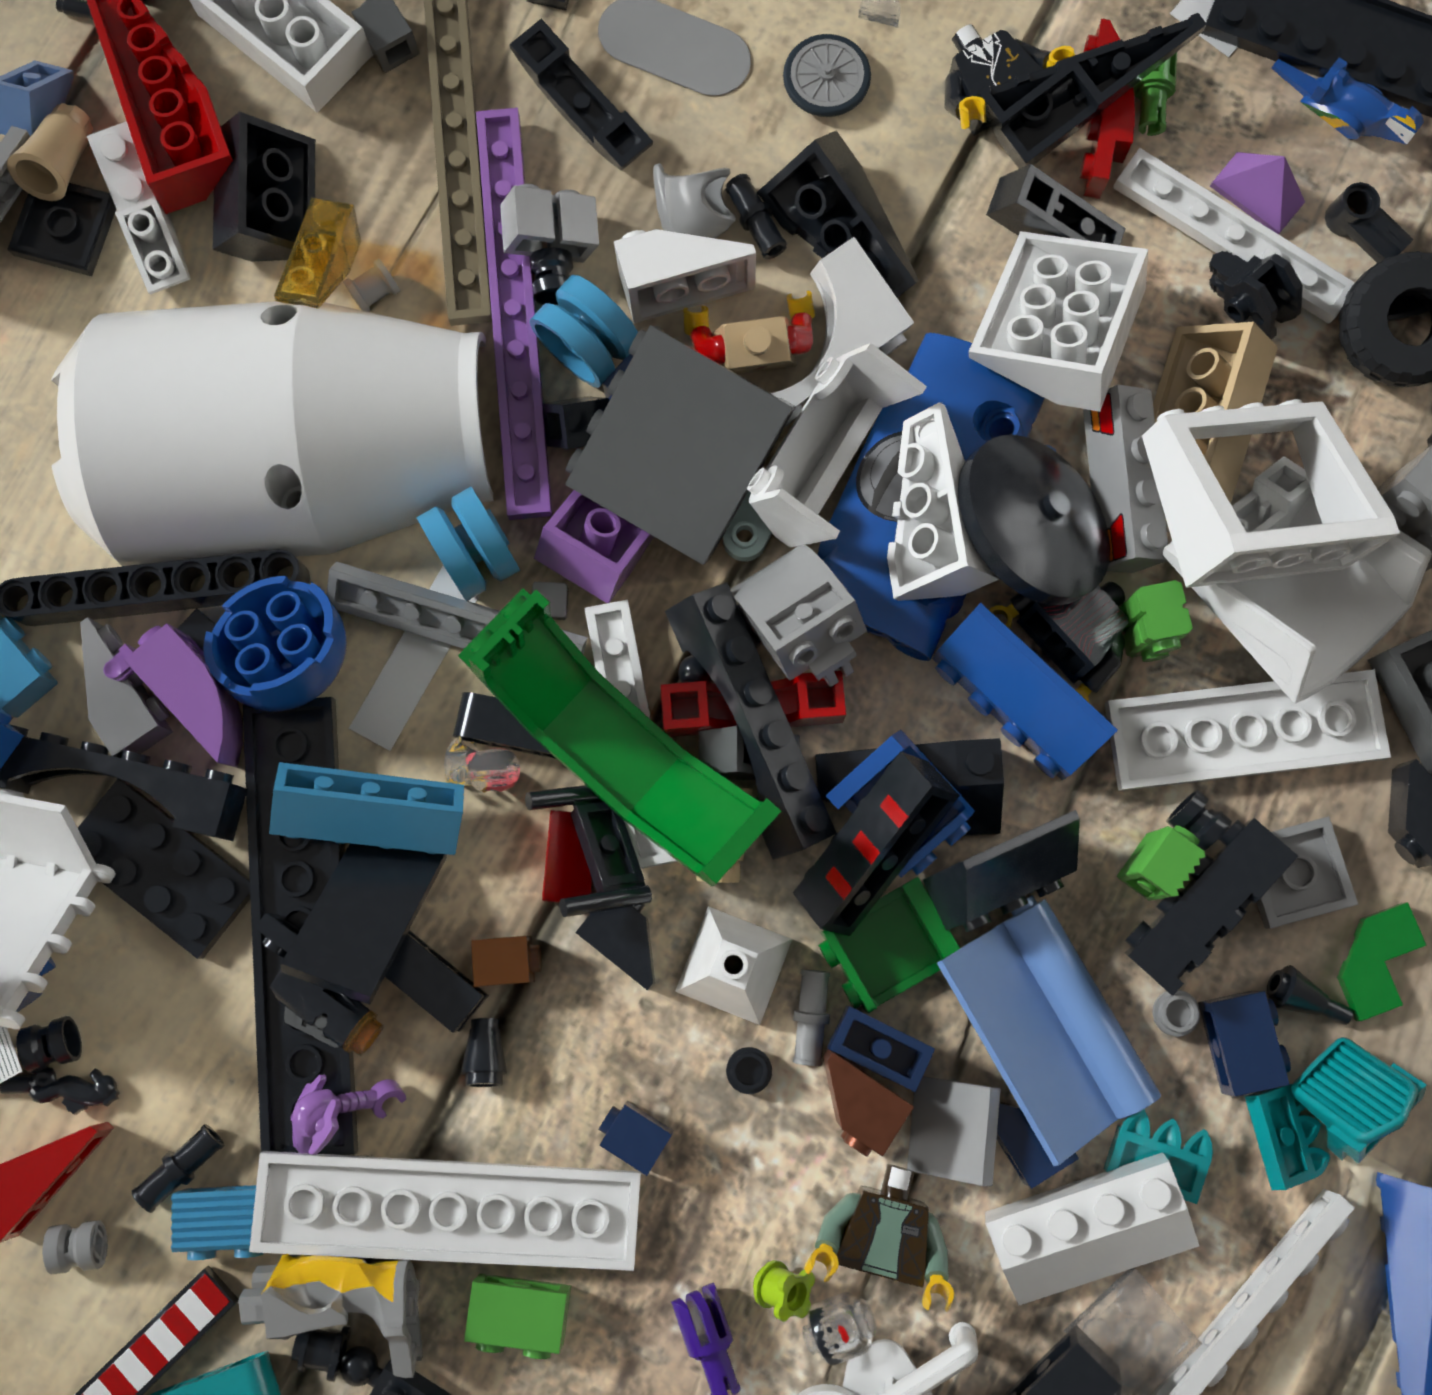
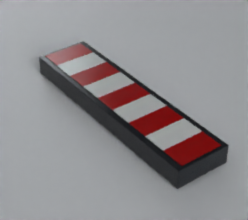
(164, 1338)

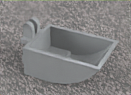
(802, 615)

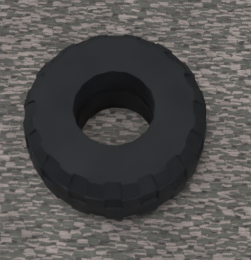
(1365, 323)

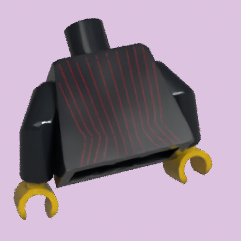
(1076, 636)

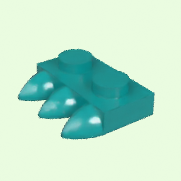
(1285, 1138)
(1188, 1163)

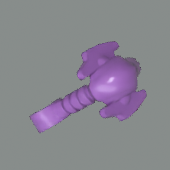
(317, 1111)

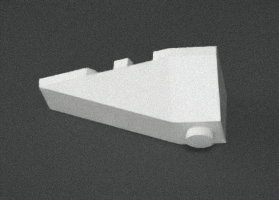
(931, 543)

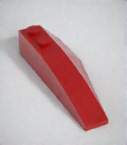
(163, 105)

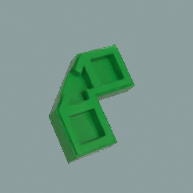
(1364, 972)

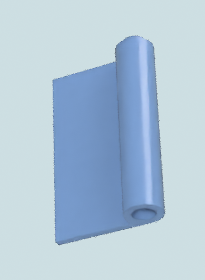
(1048, 1030)

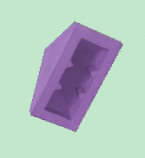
(1261, 188)

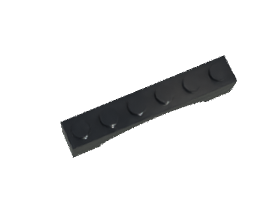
(717, 636)
(197, 803)

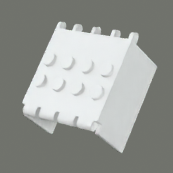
(42, 889)

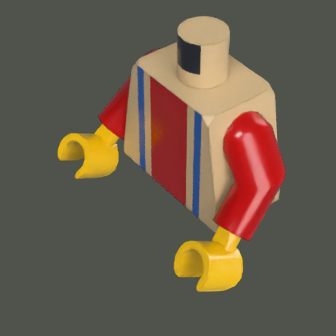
(755, 343)

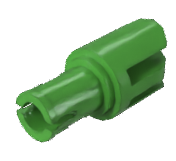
(1153, 93)

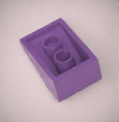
(591, 546)

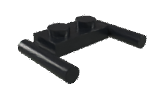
(605, 848)

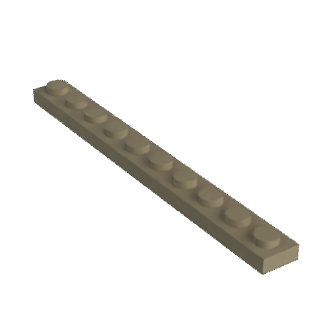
(457, 162)

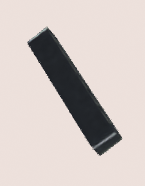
(132, 587)

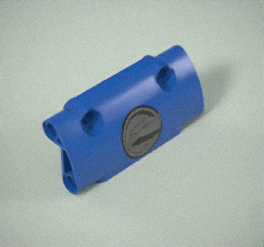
(980, 409)

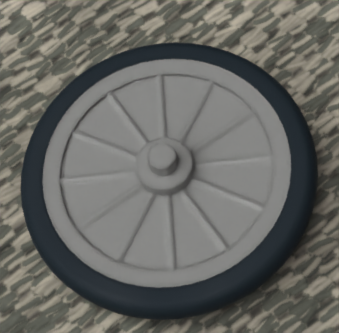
(827, 75)

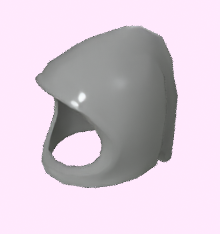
(692, 202)

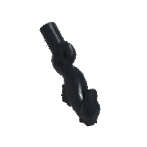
(77, 1092)

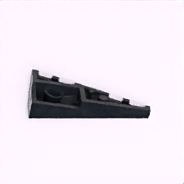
(1050, 105)

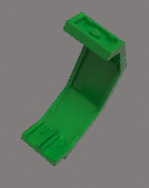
(612, 742)

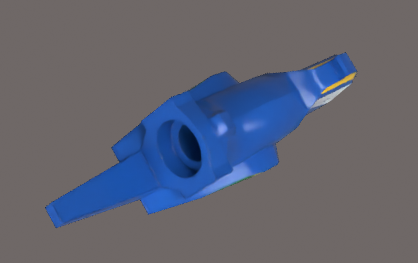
(1351, 105)

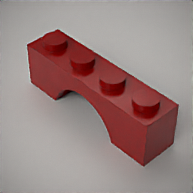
(701, 706)

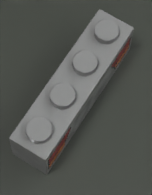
(1124, 478)

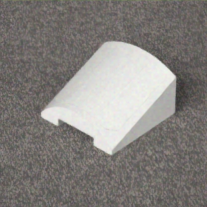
(1316, 623)

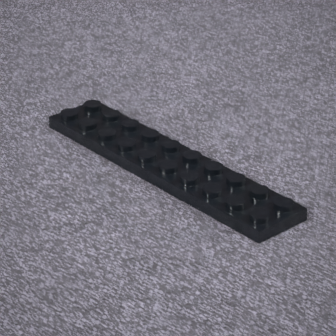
(288, 881)

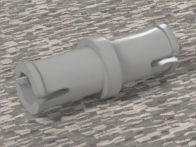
(811, 1017)

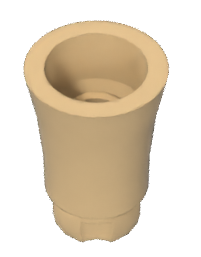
(51, 153)

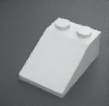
(680, 270)

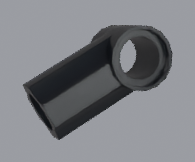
(1369, 226)

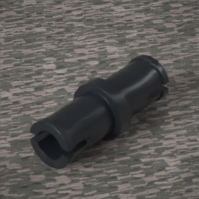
(756, 216)
(177, 1168)

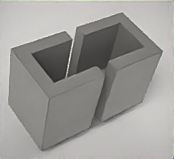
(560, 219)

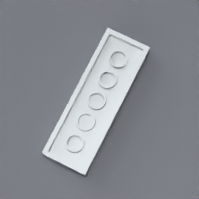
(1245, 732)

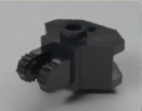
(1255, 289)

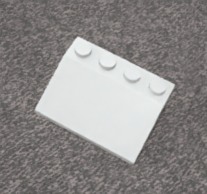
(1062, 316)

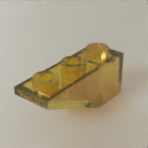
(320, 254)

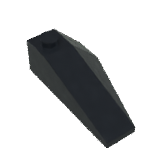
(830, 201)
(968, 765)

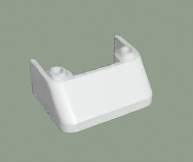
(824, 442)

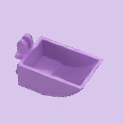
(182, 681)

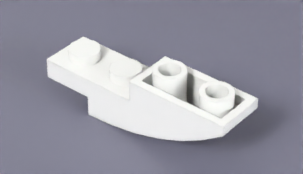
(138, 211)

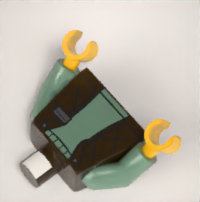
(886, 1237)

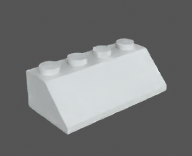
(1091, 1229)

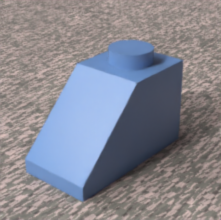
(32, 94)

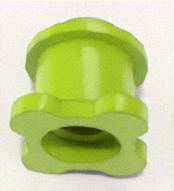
(783, 1290)

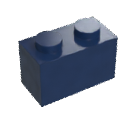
(1245, 1043)
(880, 1048)

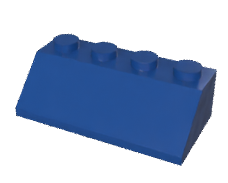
(1022, 694)

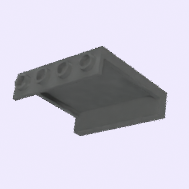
(677, 444)

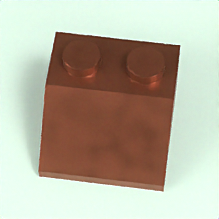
(863, 1106)

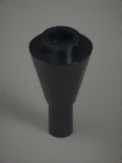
(1296, 993)

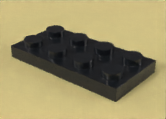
(164, 869)

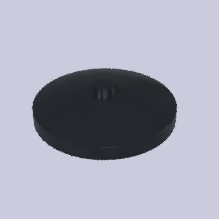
(1033, 520)

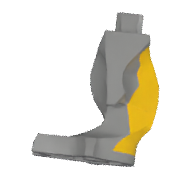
(319, 1291)

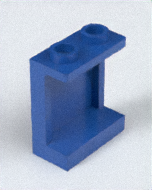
(865, 776)

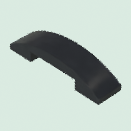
(578, 98)

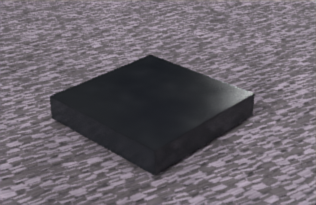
(64, 231)

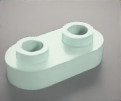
(746, 519)

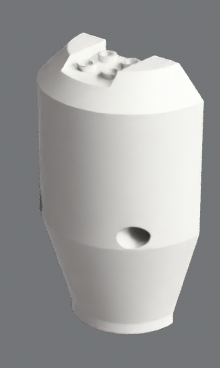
(263, 429)

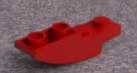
(1109, 130)

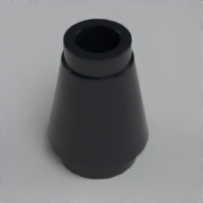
(484, 1055)

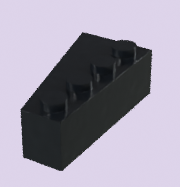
(1209, 904)

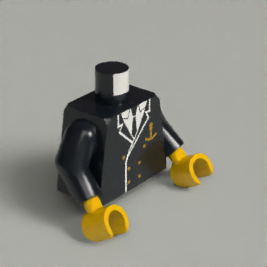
(989, 63)

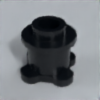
(321, 1350)

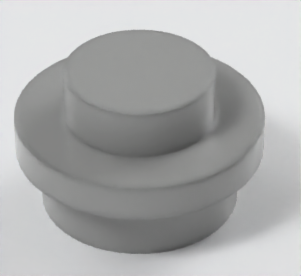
(1176, 1014)

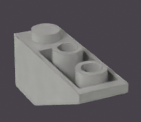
(118, 710)

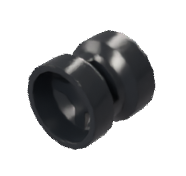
(551, 269)
(1196, 818)
(49, 1044)

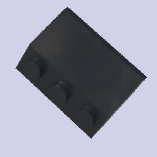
(263, 190)
(1006, 874)

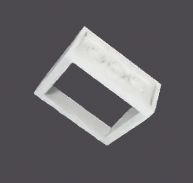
(1208, 532)

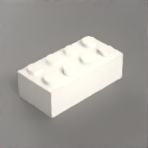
(299, 42)

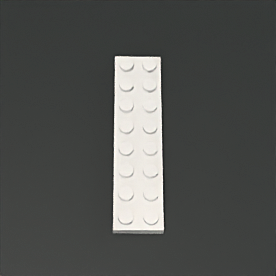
(445, 1211)

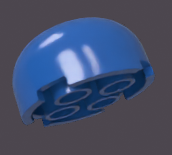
(276, 644)

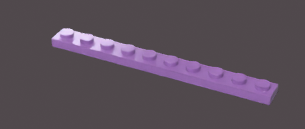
(514, 340)

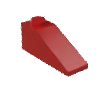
(37, 1176)

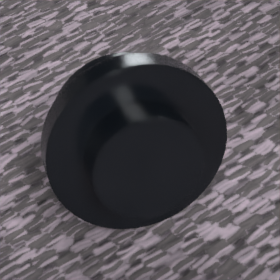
(749, 1070)

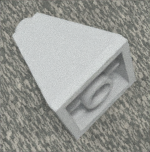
(740, 993)

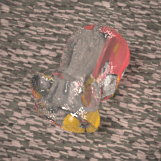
(484, 770)

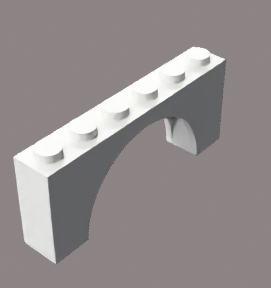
(857, 312)

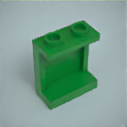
(890, 947)

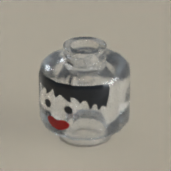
(839, 1328)

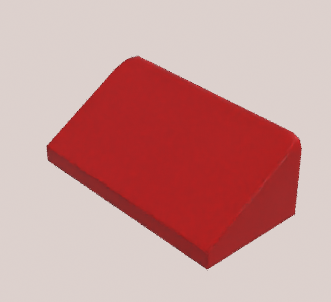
(565, 862)

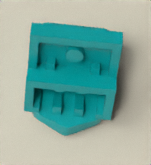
(1356, 1097)

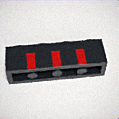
(875, 844)

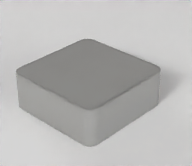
(557, 595)

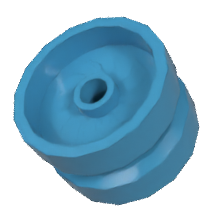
(584, 330)
(469, 543)

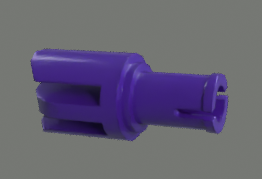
(707, 1337)

